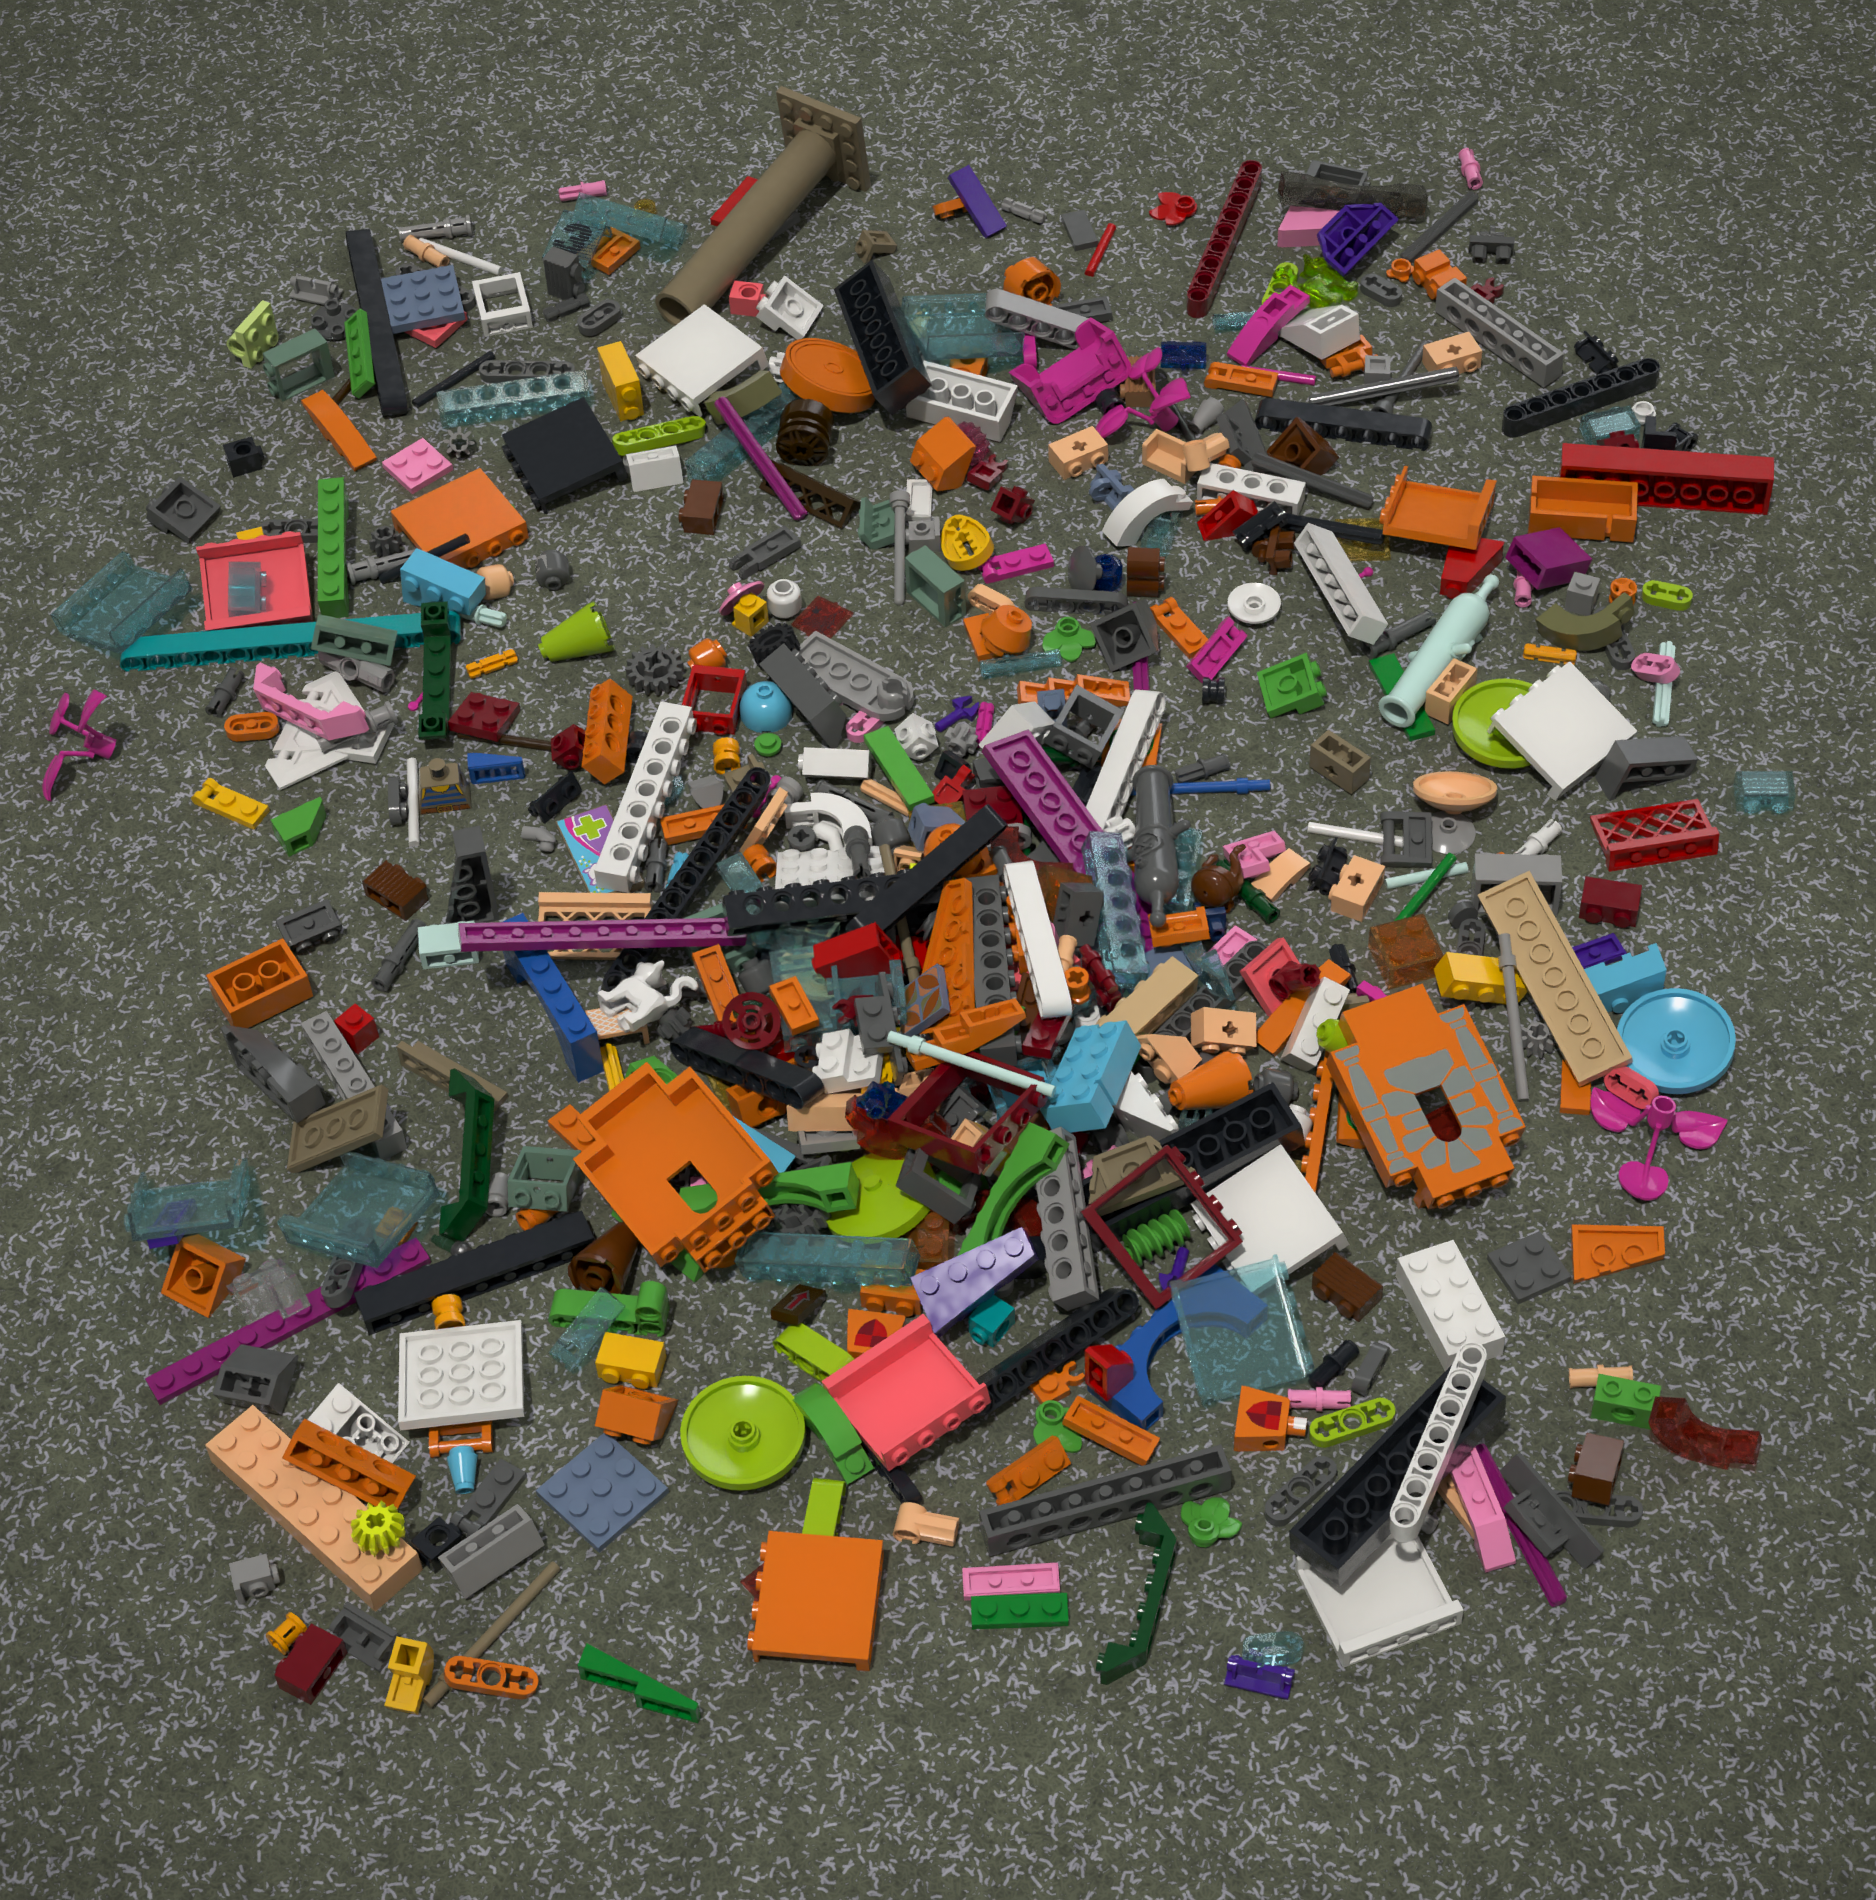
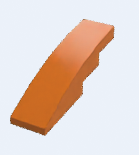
(339, 430)
(1111, 690)
(1278, 1027)
(974, 1030)

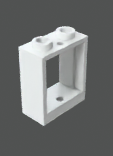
(517, 317)

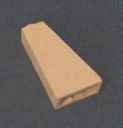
(823, 1113)

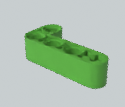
(641, 1315)

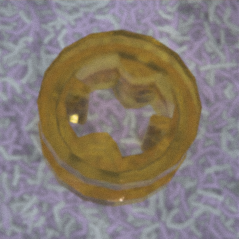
(646, 204)

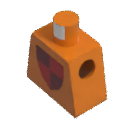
(869, 1329)
(1265, 1421)

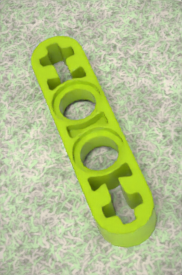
(661, 435)

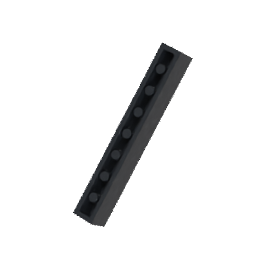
(474, 1272)

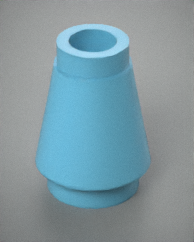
(462, 1466)

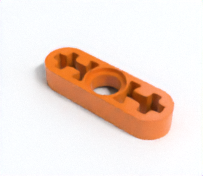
(470, 1663)

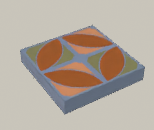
(925, 1001)

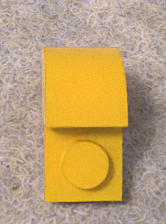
(412, 1670)

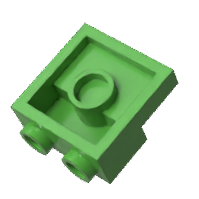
(1292, 686)

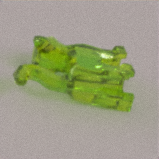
(1323, 283)

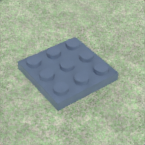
(423, 299)
(602, 1491)

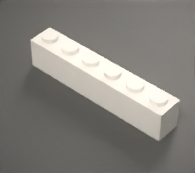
(1340, 584)

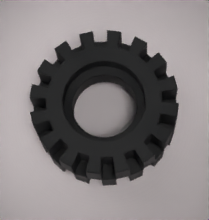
(771, 639)

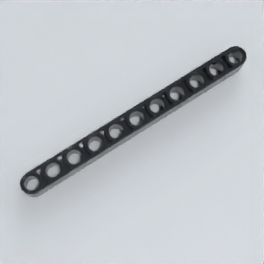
(372, 300)
(696, 874)

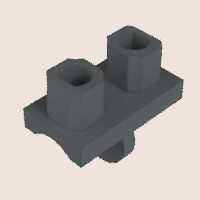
(1491, 243)

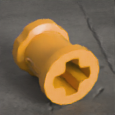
(276, 1637)

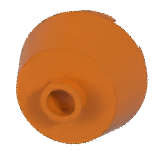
(1007, 630)

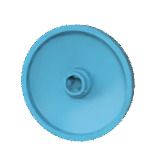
(1678, 1039)

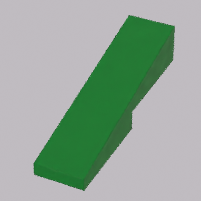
(648, 1693)

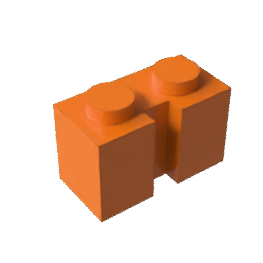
(1435, 271)

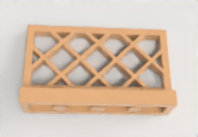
(589, 905)

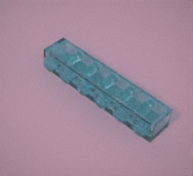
(828, 1259)

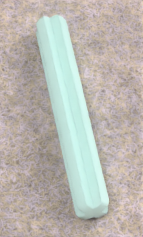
(1663, 691)

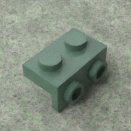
(876, 524)

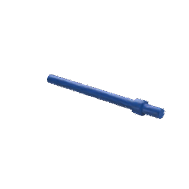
(1241, 786)

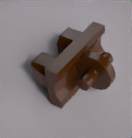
(1272, 549)

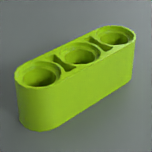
(811, 1351)
(824, 1507)

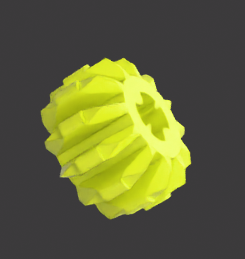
(378, 1528)

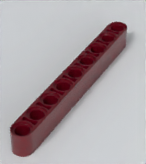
(1224, 239)

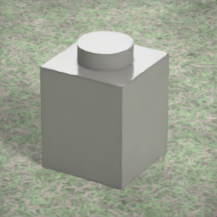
(1582, 594)

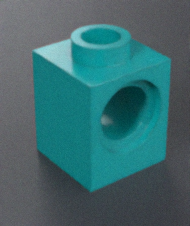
(991, 1321)

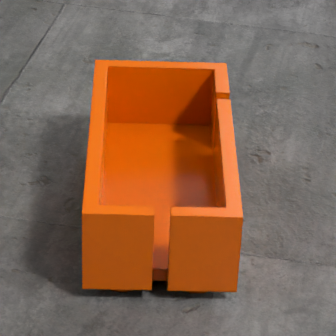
(1584, 507)

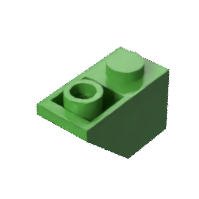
(300, 826)

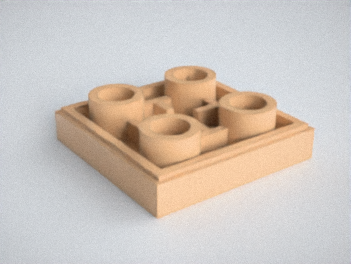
(767, 820)

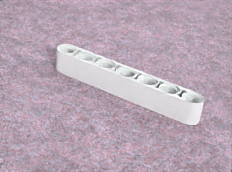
(1126, 755)
(1037, 940)
(1434, 1453)

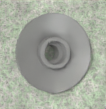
(1452, 839)

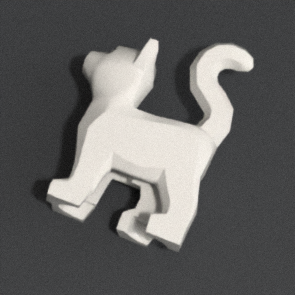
(641, 998)

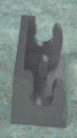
(364, 1636)

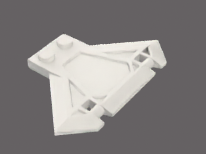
(304, 747)

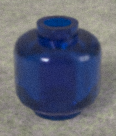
(1111, 573)

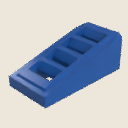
(488, 768)

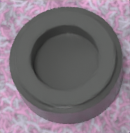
(1461, 912)

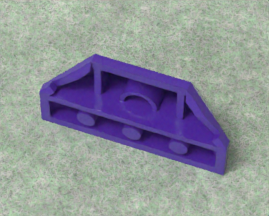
(1354, 234)

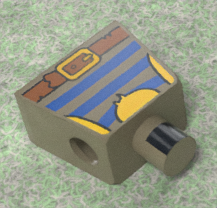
(442, 788)

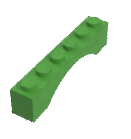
(332, 572)
(1033, 1158)
(822, 1187)

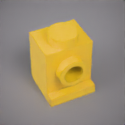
(746, 609)

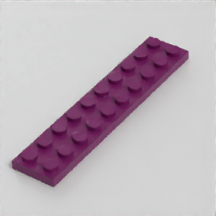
(1051, 804)

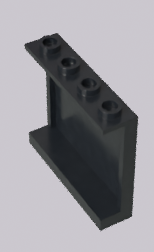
(561, 453)

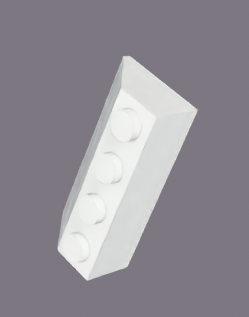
(965, 398)

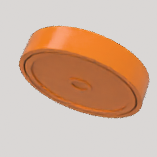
(827, 374)

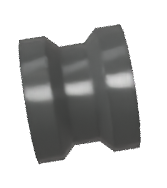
(805, 835)

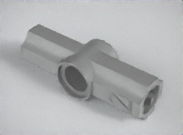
(367, 672)

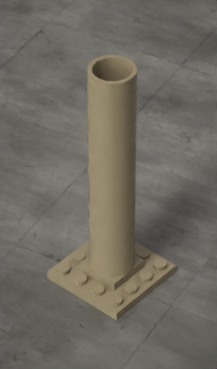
(817, 144)

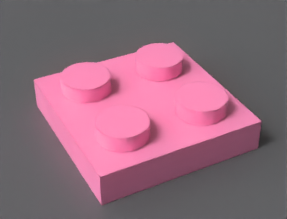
(417, 466)

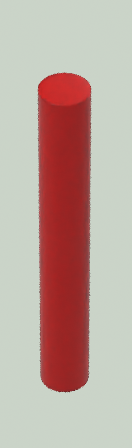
(1100, 250)

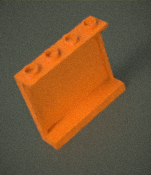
(462, 507)
(1437, 512)
(817, 1598)

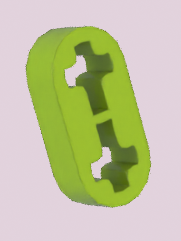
(1667, 595)

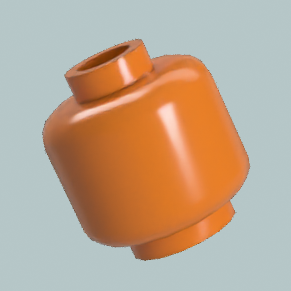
(707, 654)

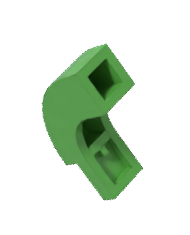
(834, 1431)

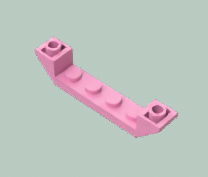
(339, 723)
(1484, 1513)

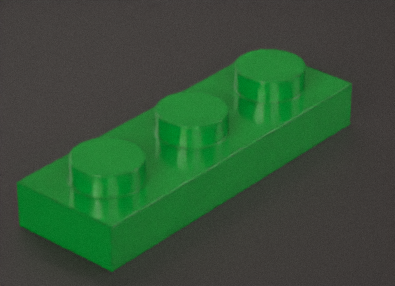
(1019, 1611)

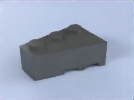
(1644, 762)

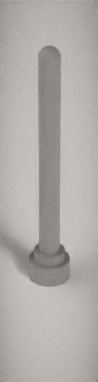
(899, 502)

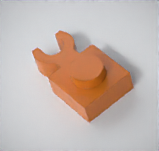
(1055, 1385)

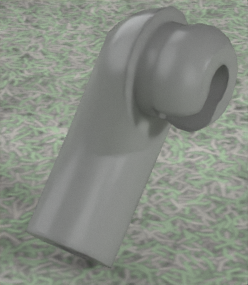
(539, 834)

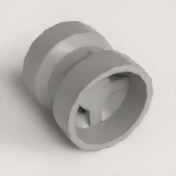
(791, 786)

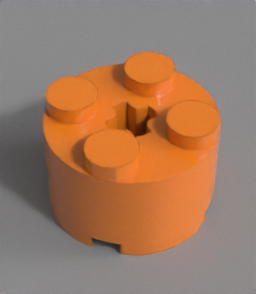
(1032, 280)

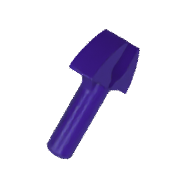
(958, 713)
(1177, 1269)

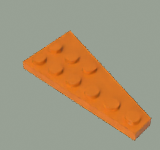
(953, 949)

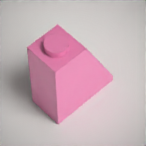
(1302, 225)

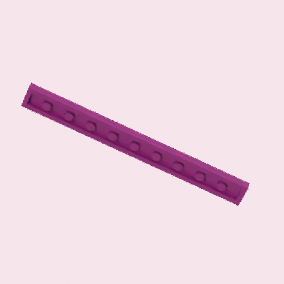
(595, 934)
(273, 1329)

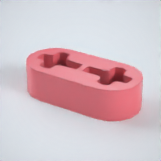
(1631, 1085)

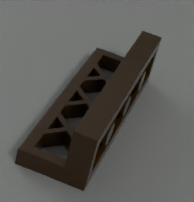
(818, 488)

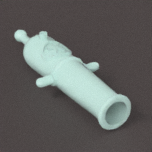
(1449, 639)

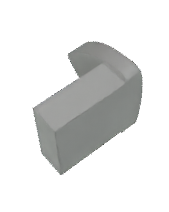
(706, 791)

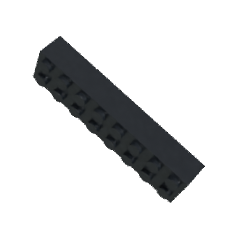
(882, 338)
(1216, 1150)
(1356, 1510)

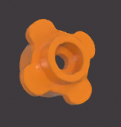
(1400, 269)

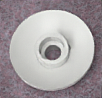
(1257, 595)

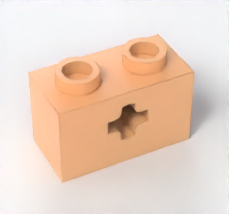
(1455, 351)
(1078, 452)
(1448, 689)
(1357, 888)
(1223, 1030)

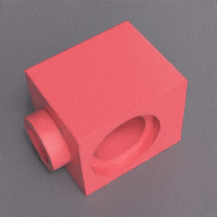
(745, 298)

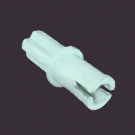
(486, 616)

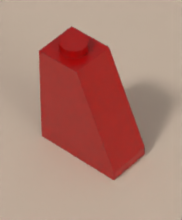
(1467, 568)
(856, 953)

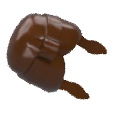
(1217, 886)

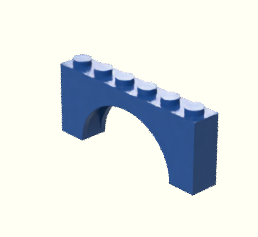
(570, 1022)
(1137, 1400)

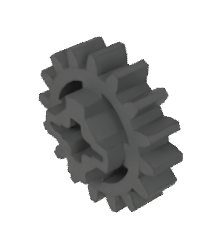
(654, 669)
(798, 1219)

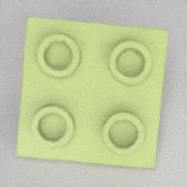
(254, 335)

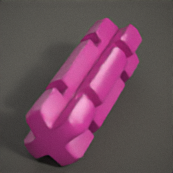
(984, 721)

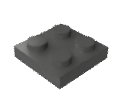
(1528, 1267)

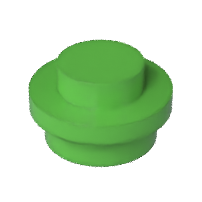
(767, 744)

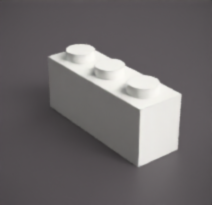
(1322, 1004)

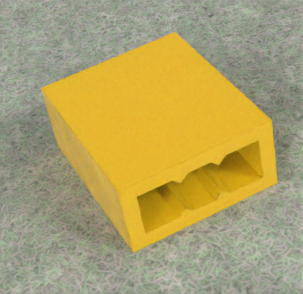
(620, 381)

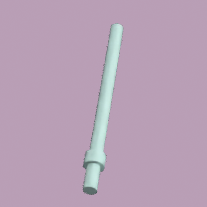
(919, 1046)

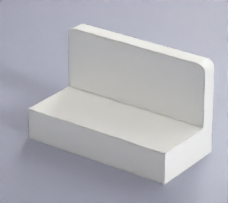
(655, 468)

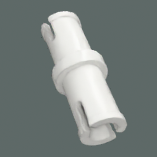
(1539, 841)

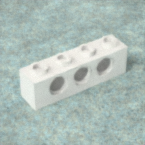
(1259, 487)

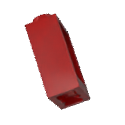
(705, 679)

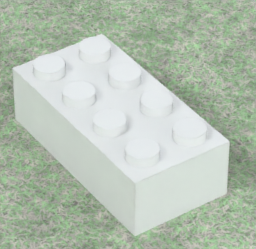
(1448, 1302)

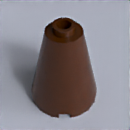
(605, 1261)

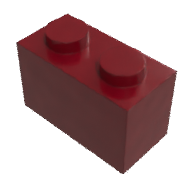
(1610, 902)
(310, 1663)

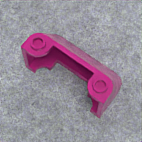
(1076, 377)

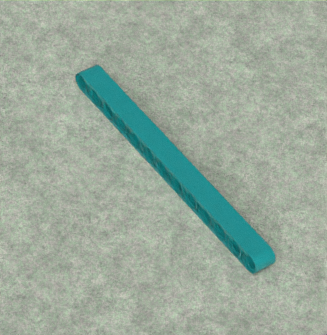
(258, 643)

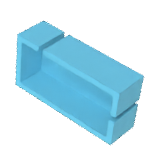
(1091, 1076)

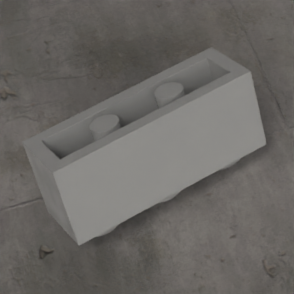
(491, 1551)

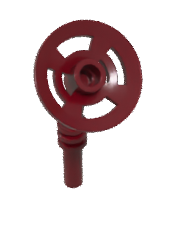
(747, 1021)

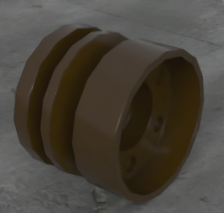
(804, 432)

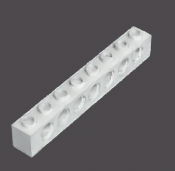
(645, 797)

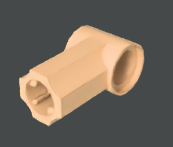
(1201, 452)
(917, 1524)

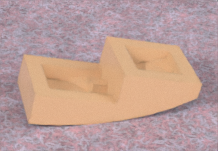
(1283, 871)

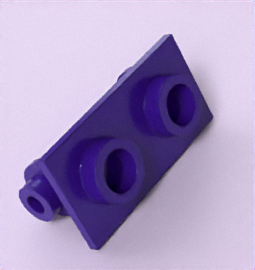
(1266, 1680)

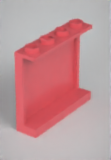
(287, 580)
(906, 1393)

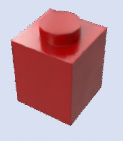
(357, 1028)

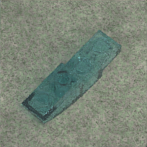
(1187, 855)

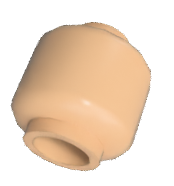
(497, 581)

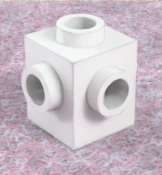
(917, 737)

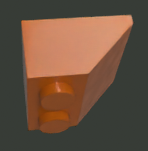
(943, 455)
(201, 1273)
(634, 1413)

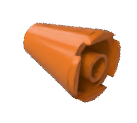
(1212, 1084)

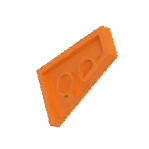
(1613, 1248)

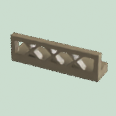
(436, 1069)

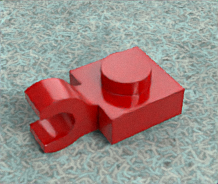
(951, 789)

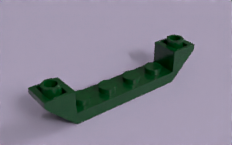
(436, 671)
(461, 1217)
(1123, 1659)

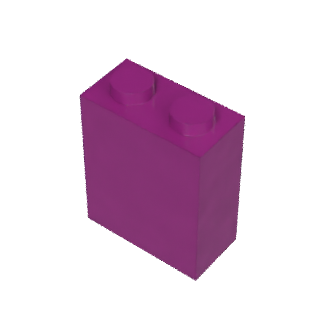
(1547, 557)

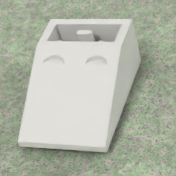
(1323, 330)
(1141, 1111)
(357, 1423)

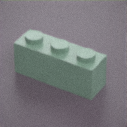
(354, 640)

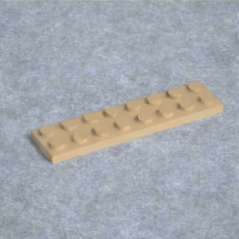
(1556, 979)

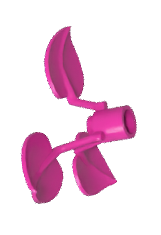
(1159, 410)
(95, 741)
(1694, 1130)

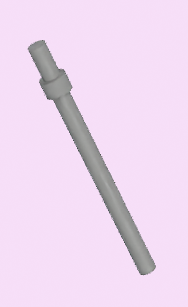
(1507, 964)

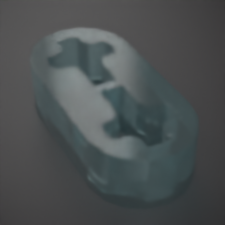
(1273, 1648)

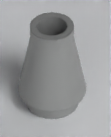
(1206, 415)
(498, 1195)

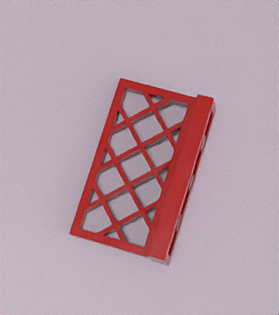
(1656, 847)

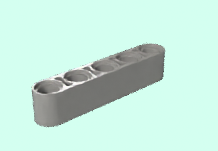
(1032, 317)

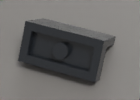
(1657, 439)

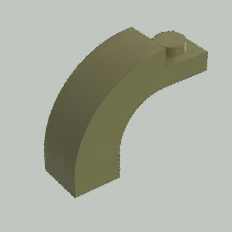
(746, 396)
(1585, 632)

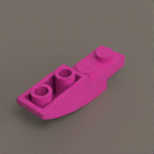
(1265, 323)

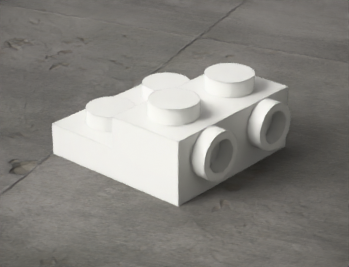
(788, 308)
(843, 1062)

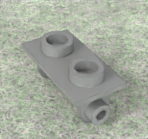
(315, 292)

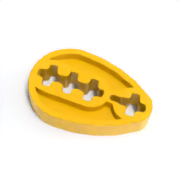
(969, 531)

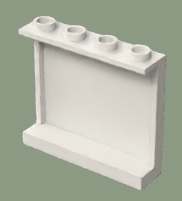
(698, 357)
(1562, 727)
(1274, 1213)
(1383, 1603)

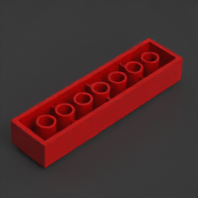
(1677, 477)

